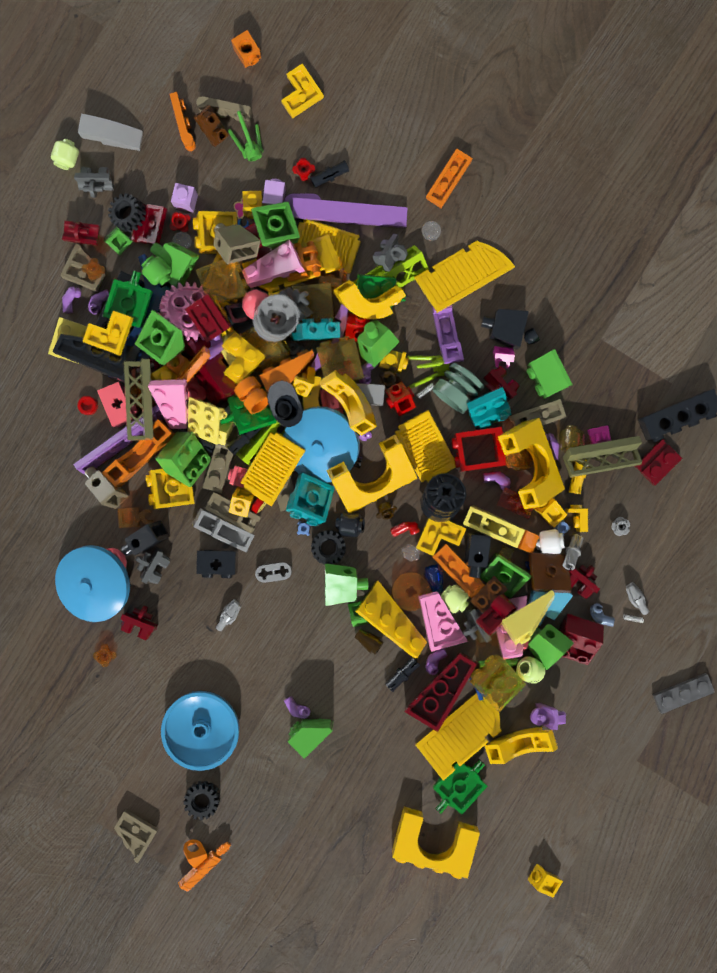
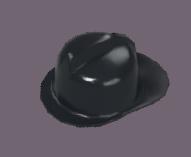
(284, 404)

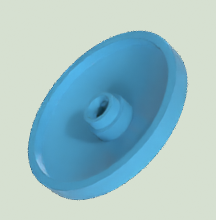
(326, 439)
(92, 583)
(200, 730)

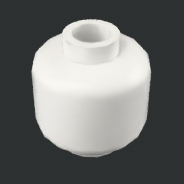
(550, 542)

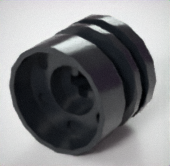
(440, 507)

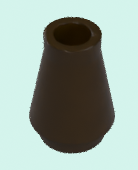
(369, 641)

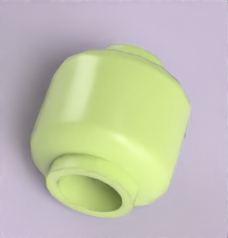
(64, 154)
(455, 598)
(530, 670)

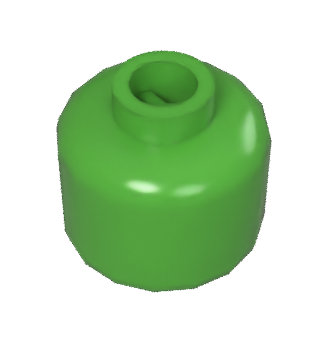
(156, 270)

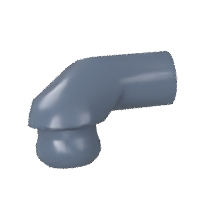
(599, 617)

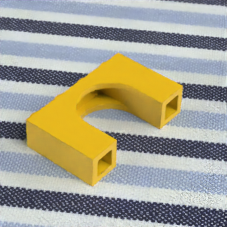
(397, 474)
(546, 479)
(455, 860)

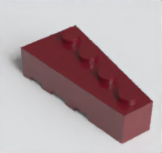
(211, 374)
(441, 693)

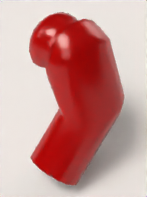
(403, 527)

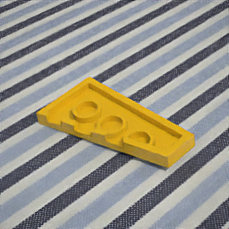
(388, 618)

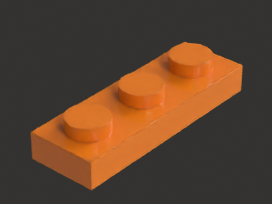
(449, 178)
(458, 570)

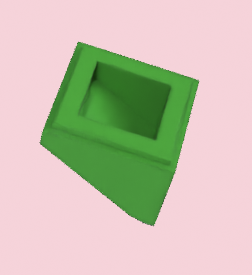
(118, 240)
(356, 619)

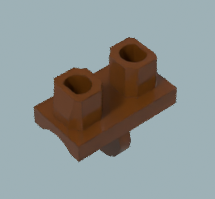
(211, 126)
(488, 594)

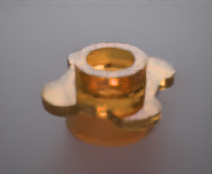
(97, 273)
(104, 661)

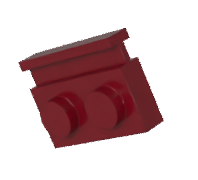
(152, 227)
(208, 317)
(658, 462)

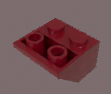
(586, 637)

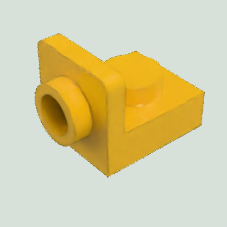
(251, 200)
(394, 359)
(305, 382)
(241, 502)
(552, 512)
(580, 521)
(544, 881)

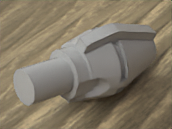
(637, 598)
(228, 614)

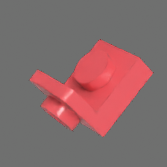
(330, 401)
(236, 475)

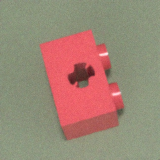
(110, 396)

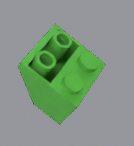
(184, 458)

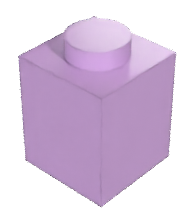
(274, 192)
(184, 197)

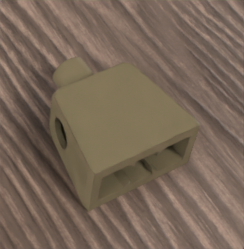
(235, 243)
(103, 489)

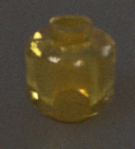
(570, 438)

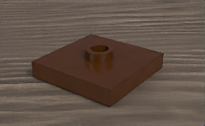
(548, 573)

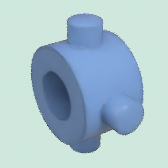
(562, 527)
(303, 528)

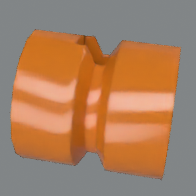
(250, 392)

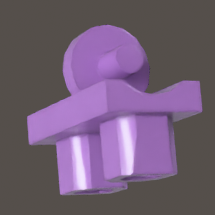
(547, 716)

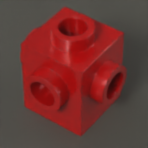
(355, 325)
(400, 398)

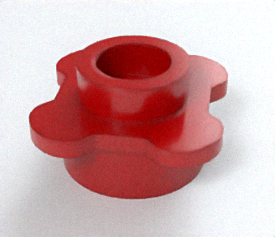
(303, 163)
(176, 217)

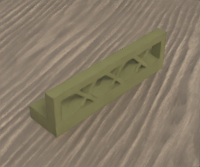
(146, 399)
(600, 450)

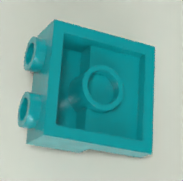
(316, 331)
(489, 409)
(310, 500)

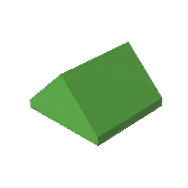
(160, 338)
(506, 572)

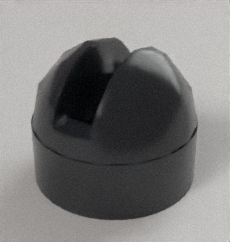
(531, 336)

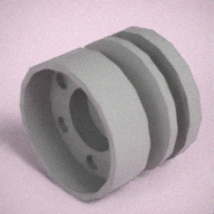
(280, 308)

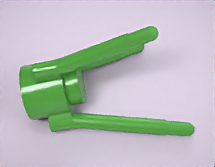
(252, 150)

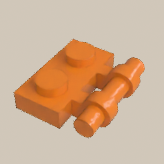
(314, 264)

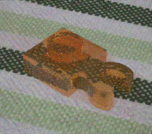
(131, 517)

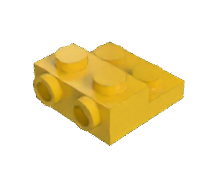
(205, 224)
(167, 490)

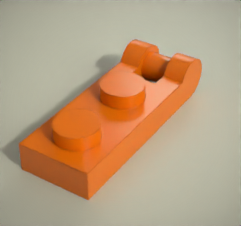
(182, 121)

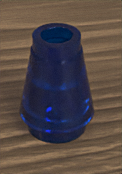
(434, 577)

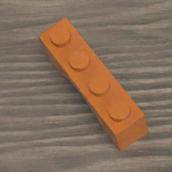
(126, 466)

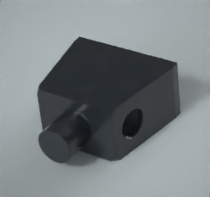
(507, 327)
(145, 538)
(477, 544)

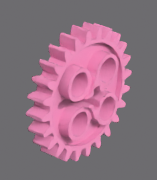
(177, 315)

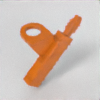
(187, 369)
(201, 862)

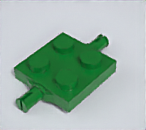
(374, 286)
(129, 300)
(244, 419)
(460, 787)

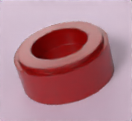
(87, 405)
(258, 506)

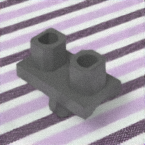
(94, 182)
(390, 253)
(299, 300)
(149, 573)
(473, 628)

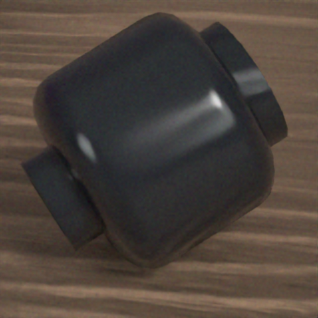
(350, 524)

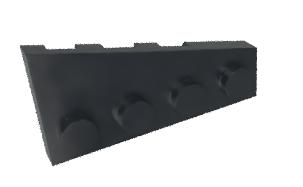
(96, 358)

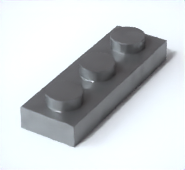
(683, 693)

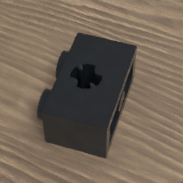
(227, 557)

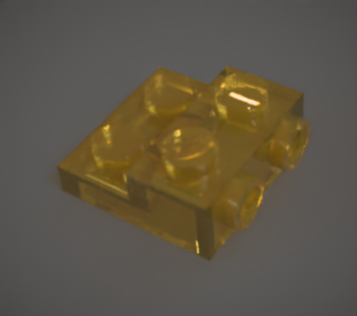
(223, 281)
(320, 301)
(273, 351)
(340, 357)
(497, 682)

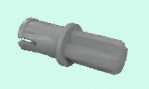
(573, 552)

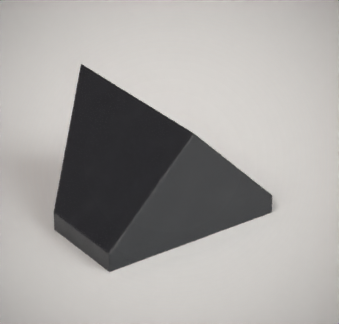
(238, 318)

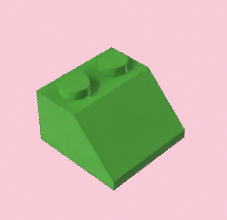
(275, 224)
(548, 374)
(309, 734)

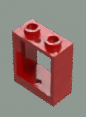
(499, 454)

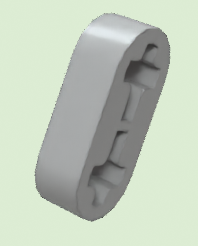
(272, 567)

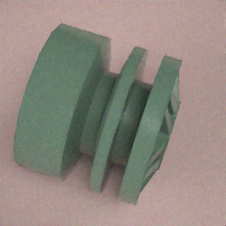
(460, 384)

